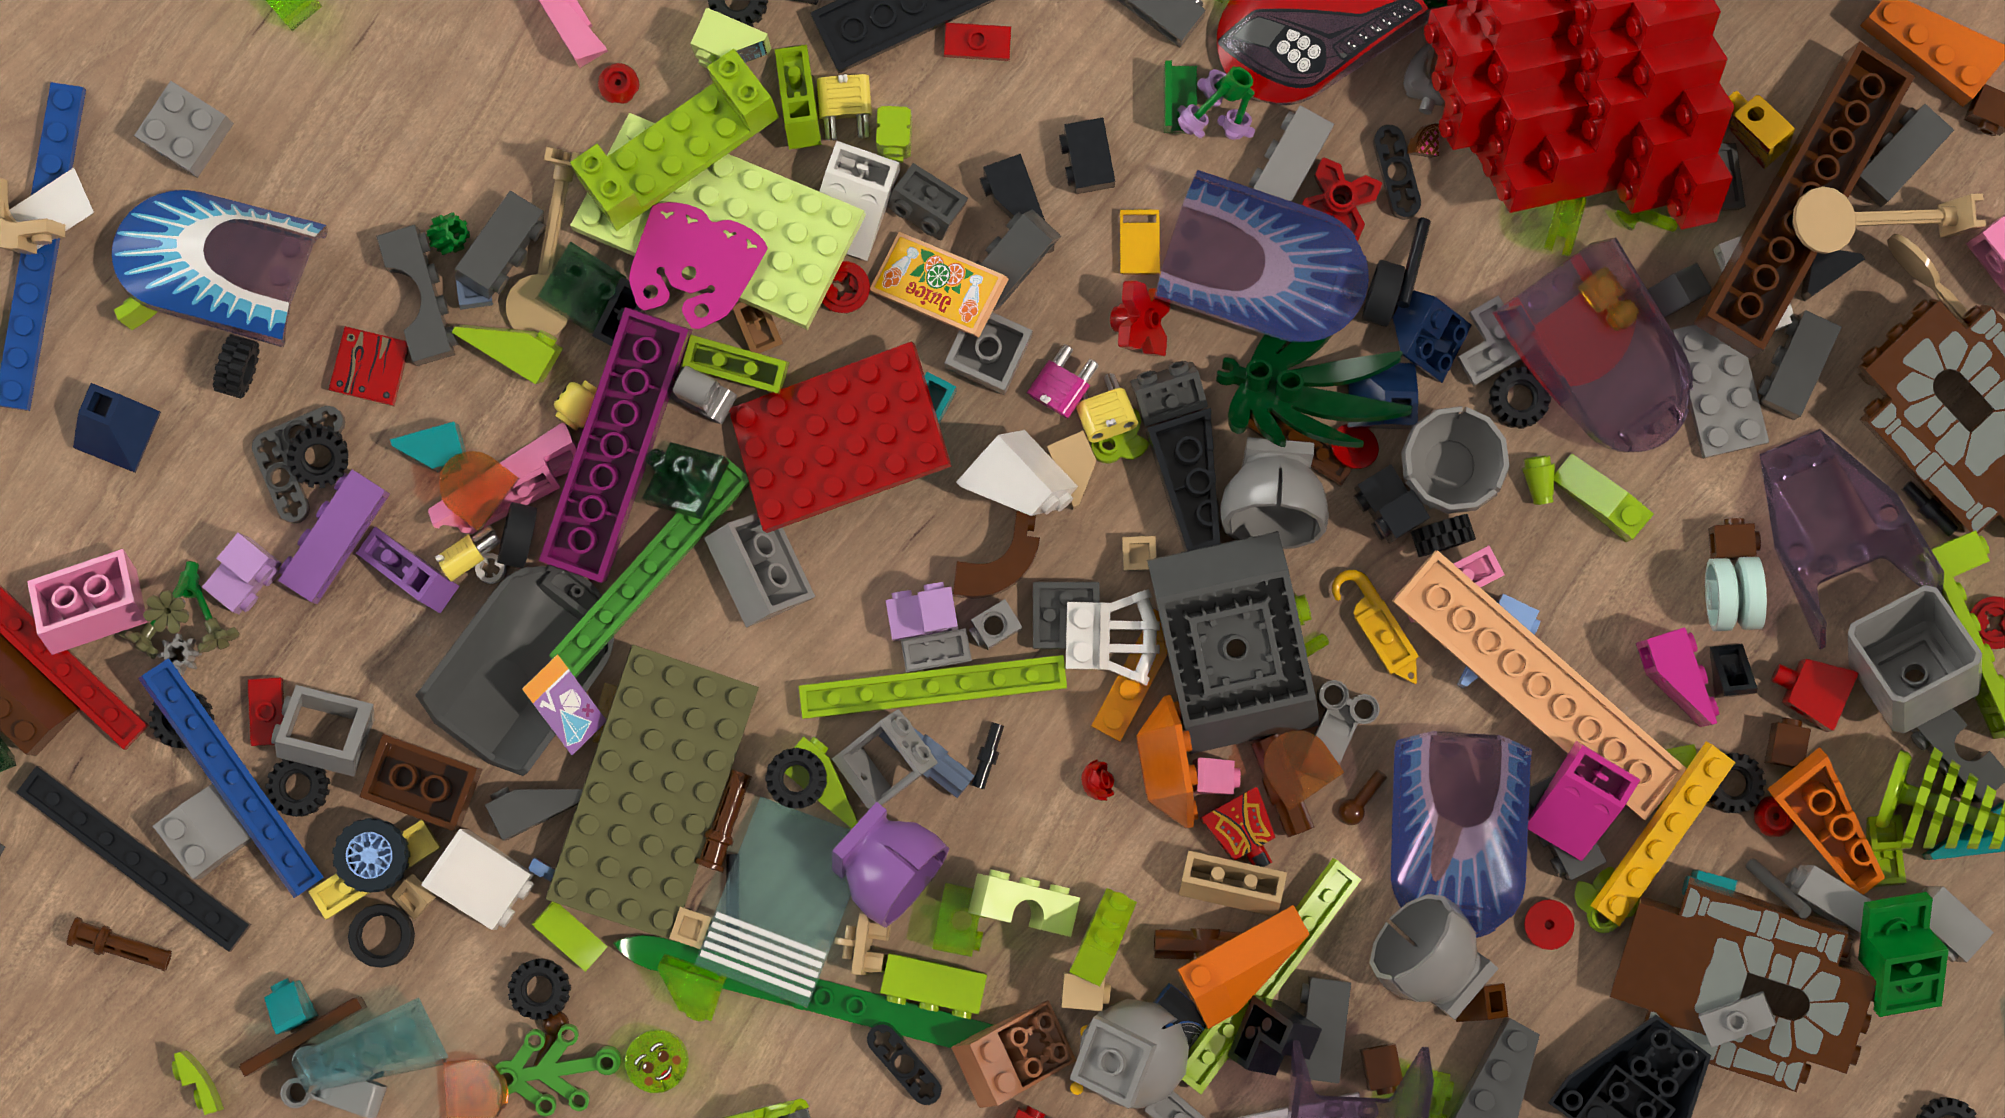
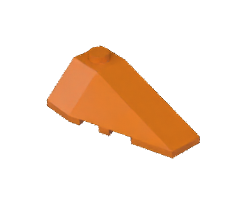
(1234, 971)

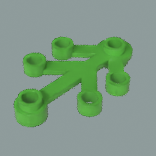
(550, 1070)

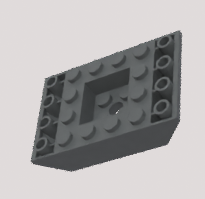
(1227, 595)

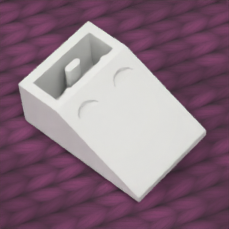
(864, 182)

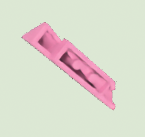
(574, 30)
(535, 466)

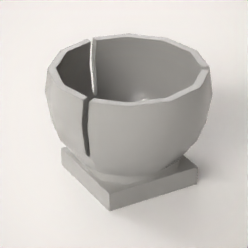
(1455, 460)
(1276, 494)
(1440, 965)
(1130, 1055)

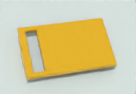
(1139, 245)

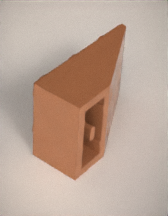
(1013, 1055)

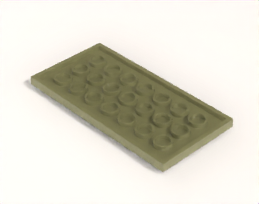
(651, 792)

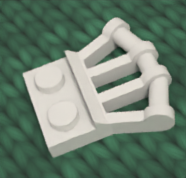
(1089, 636)

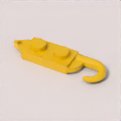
(1380, 627)

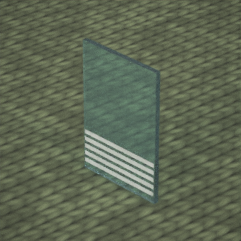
(779, 905)

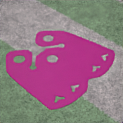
(702, 245)

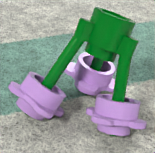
(1217, 86)

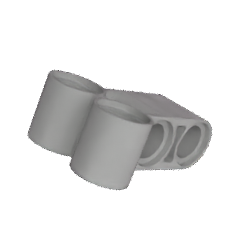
(702, 394)
(1340, 719)
(358, 1098)

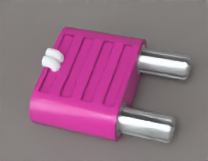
(1059, 387)

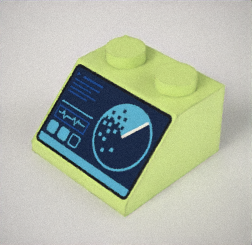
(720, 34)

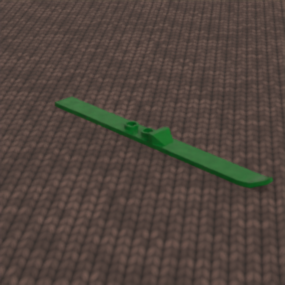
(828, 997)

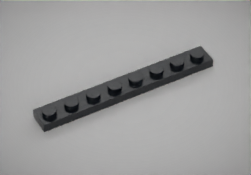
(133, 858)

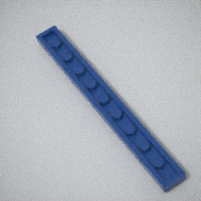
(37, 270)

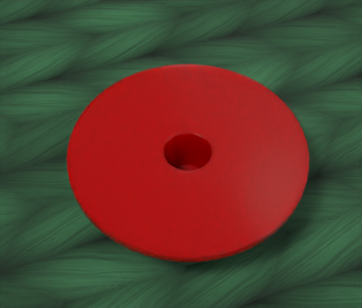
(1357, 457)
(1549, 924)

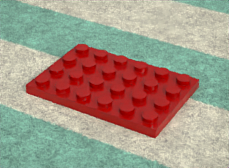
(839, 437)

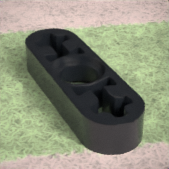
(1410, 193)
(928, 1075)

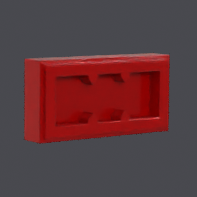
(977, 41)
(265, 708)

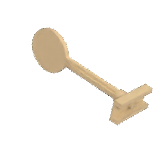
(1827, 220)
(1924, 271)
(521, 306)

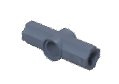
(947, 772)

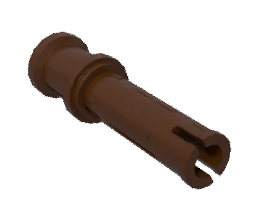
(719, 836)
(103, 940)

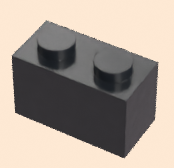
(1088, 156)

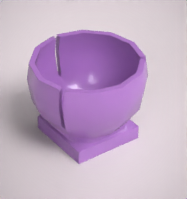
(887, 864)

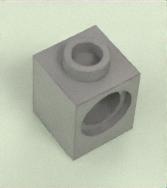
(1005, 614)

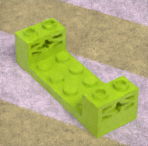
(678, 144)
(1956, 558)

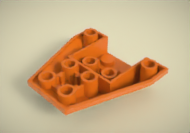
(1165, 763)

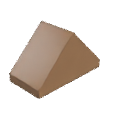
(757, 327)

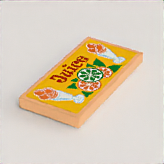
(939, 284)

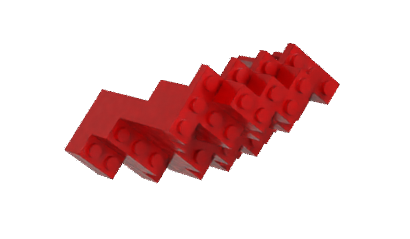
(1588, 100)

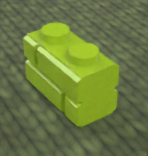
(894, 132)

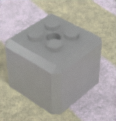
(1921, 636)

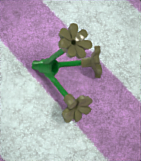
(169, 612)

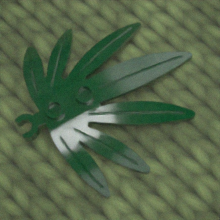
(1288, 394)

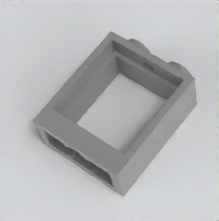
(316, 755)
(855, 762)
(1828, 896)

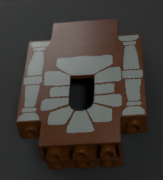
(1952, 464)
(1699, 960)

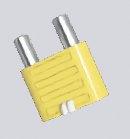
(844, 98)
(1107, 412)
(467, 552)

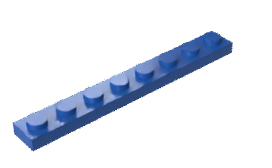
(231, 777)

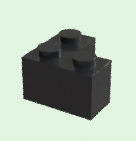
(1390, 504)
(1269, 1035)

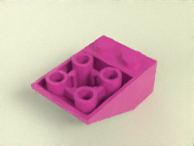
(1674, 669)
(1582, 801)

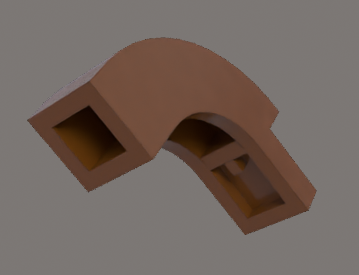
(995, 577)

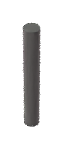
(1778, 888)

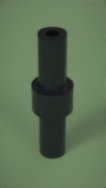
(1929, 508)
(988, 755)

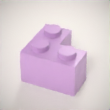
(241, 574)
(921, 614)

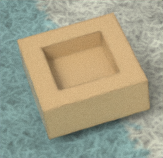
(1137, 552)
(413, 896)
(690, 927)

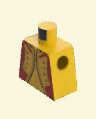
(1760, 128)

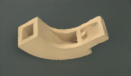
(25, 235)

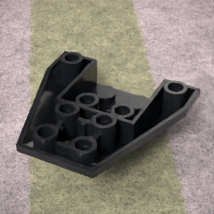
(1639, 1076)

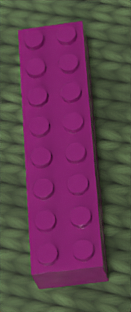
(615, 445)

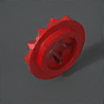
(858, 282)
(1994, 607)

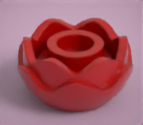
(623, 92)
(1097, 780)
(1767, 824)

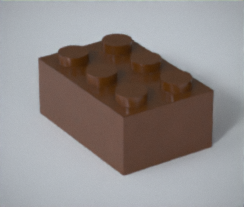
(420, 783)

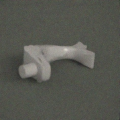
(1419, 82)

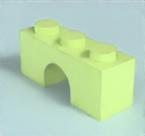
(1050, 909)

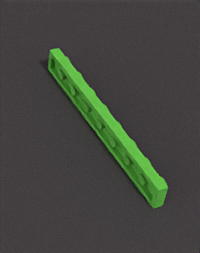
(645, 576)

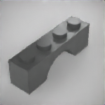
(428, 334)

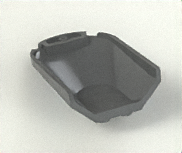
(480, 680)

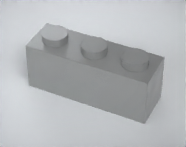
(1293, 154)

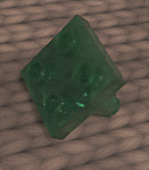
(579, 287)
(683, 479)

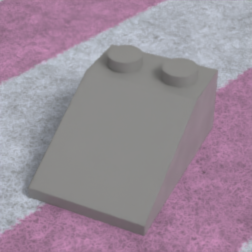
(202, 832)

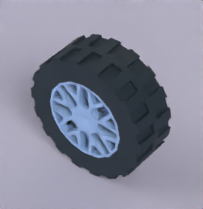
(371, 855)

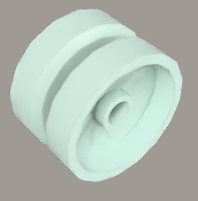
(1735, 593)

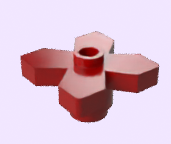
(1355, 194)
(1140, 319)

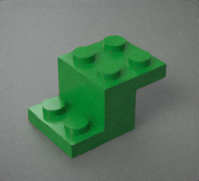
(1903, 954)

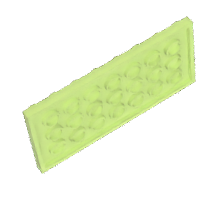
(801, 227)

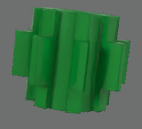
(448, 233)

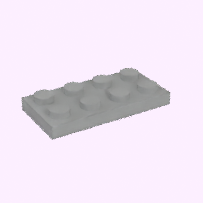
(1722, 396)

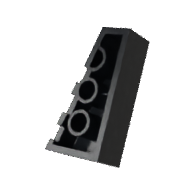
(1187, 472)

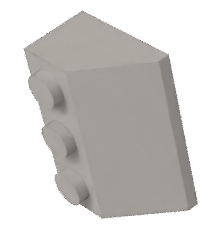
(758, 569)

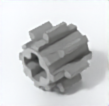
(188, 652)

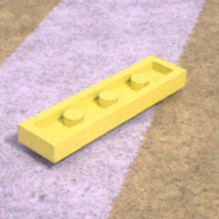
(334, 895)

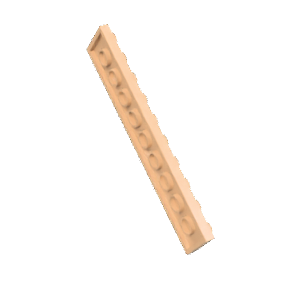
(1534, 677)

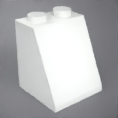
(1019, 476)
(479, 879)

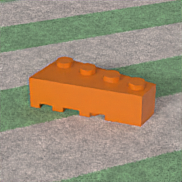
(1936, 47)
(1823, 813)

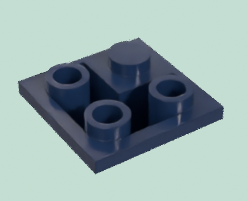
(1430, 334)
(1392, 385)
(114, 427)

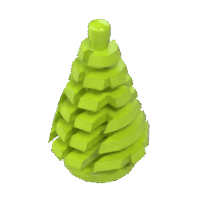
(1941, 805)

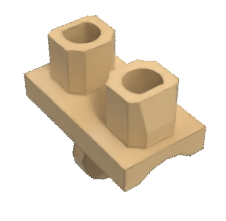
(863, 959)

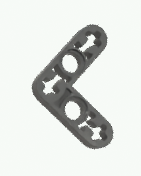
(281, 435)

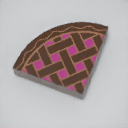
(1425, 141)

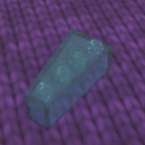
(376, 1049)

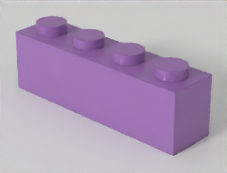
(333, 537)

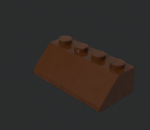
(30, 704)

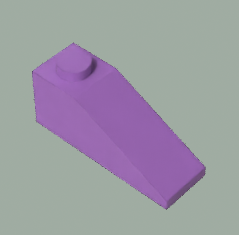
(407, 570)

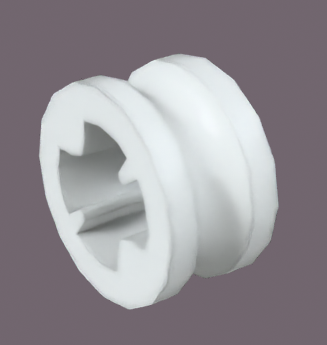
(483, 574)

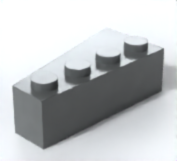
(1501, 1075)

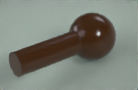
(1352, 810)
(551, 1027)

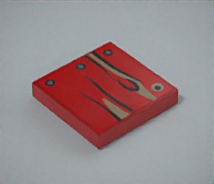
(369, 366)

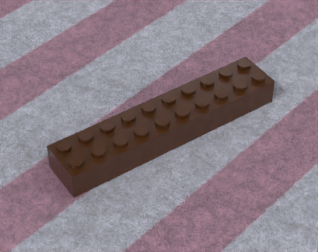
(1827, 153)

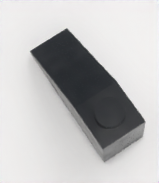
(1010, 187)

